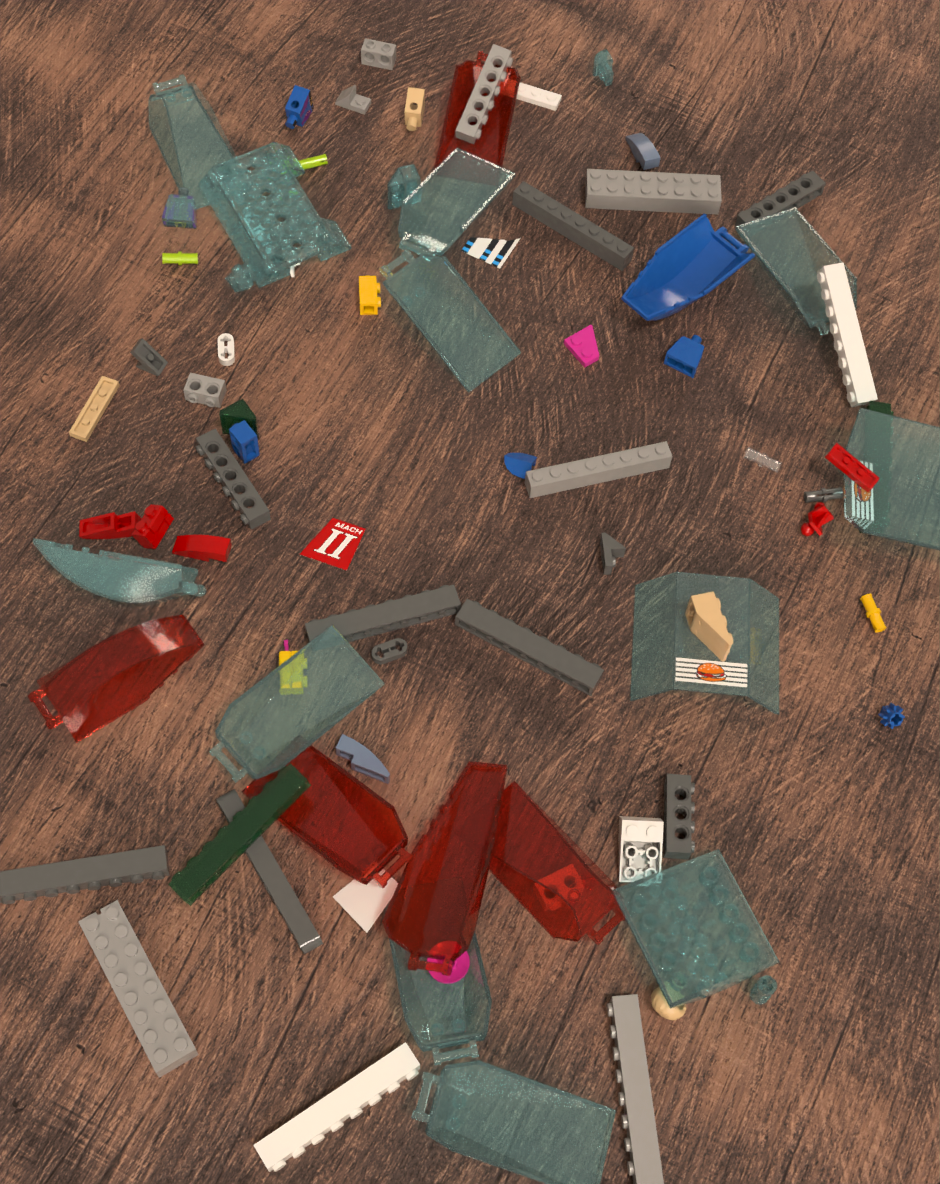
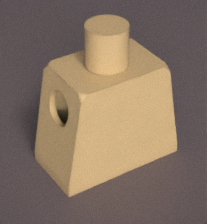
(414, 113)

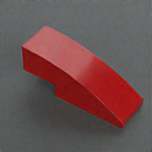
(109, 526)
(203, 547)

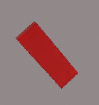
(852, 467)

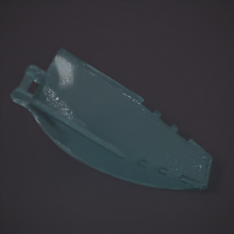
(121, 575)

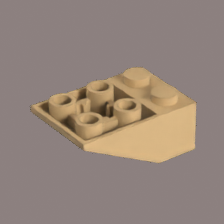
(709, 624)

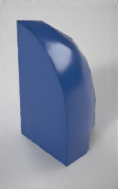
(519, 463)

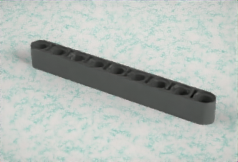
(275, 881)

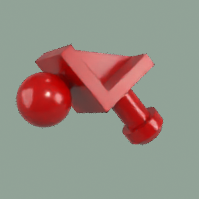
(817, 518)

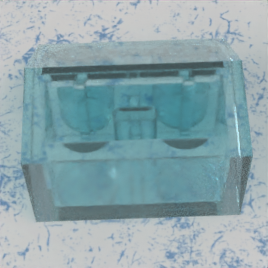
(402, 185)

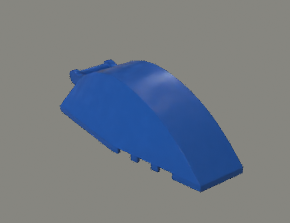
(685, 270)

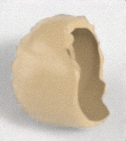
(662, 1008)

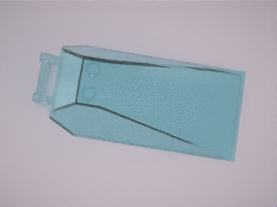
(187, 134)
(449, 202)
(791, 257)
(450, 317)
(294, 706)
(441, 1012)
(516, 1123)

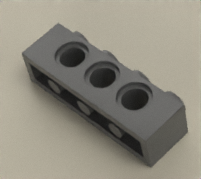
(674, 847)

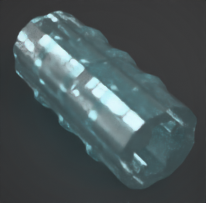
(763, 990)

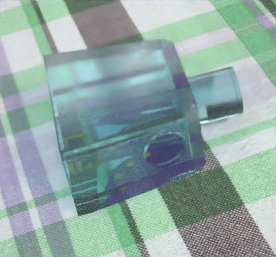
(180, 210)

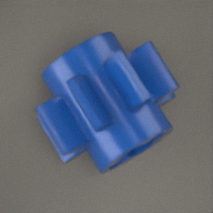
(891, 715)

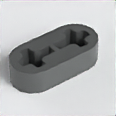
(389, 651)

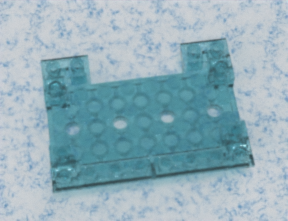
(252, 218)

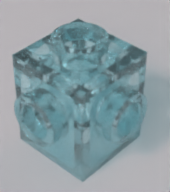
(241, 277)

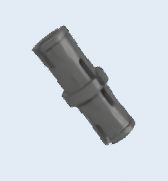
(835, 493)

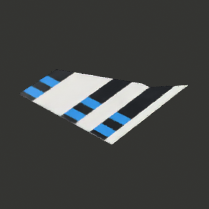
(490, 250)

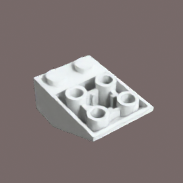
(639, 847)

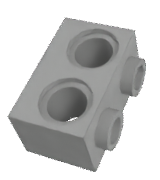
(378, 54)
(205, 386)

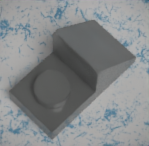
(148, 358)
(610, 550)

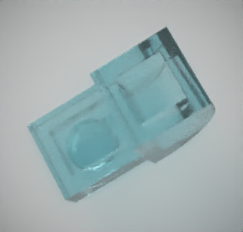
(603, 67)

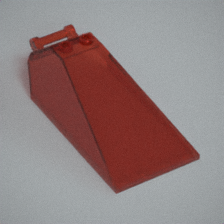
(496, 131)
(342, 820)
(550, 872)

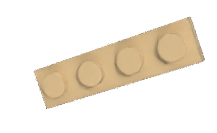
(94, 408)

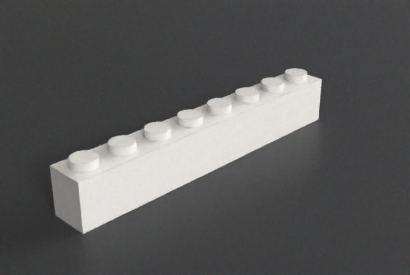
(846, 334)
(337, 1107)

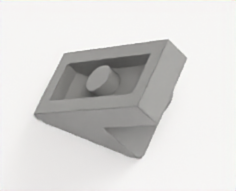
(352, 101)

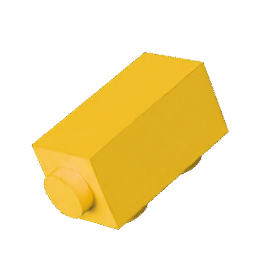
(368, 295)

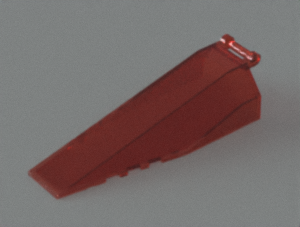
(445, 881)

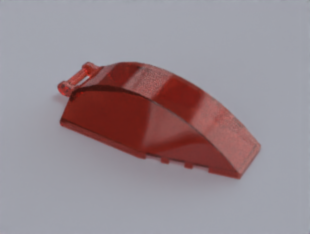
(115, 675)

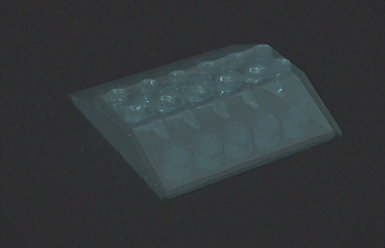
(695, 929)

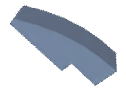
(643, 151)
(362, 759)

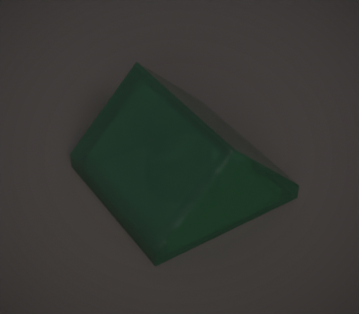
(237, 413)

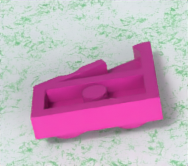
(583, 346)

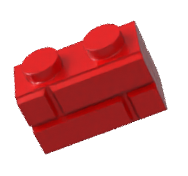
(152, 526)

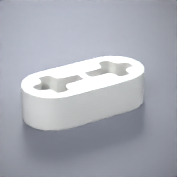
(230, 349)

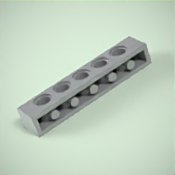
(497, 56)

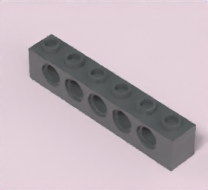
(793, 195)
(213, 442)

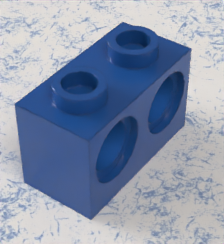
(244, 441)

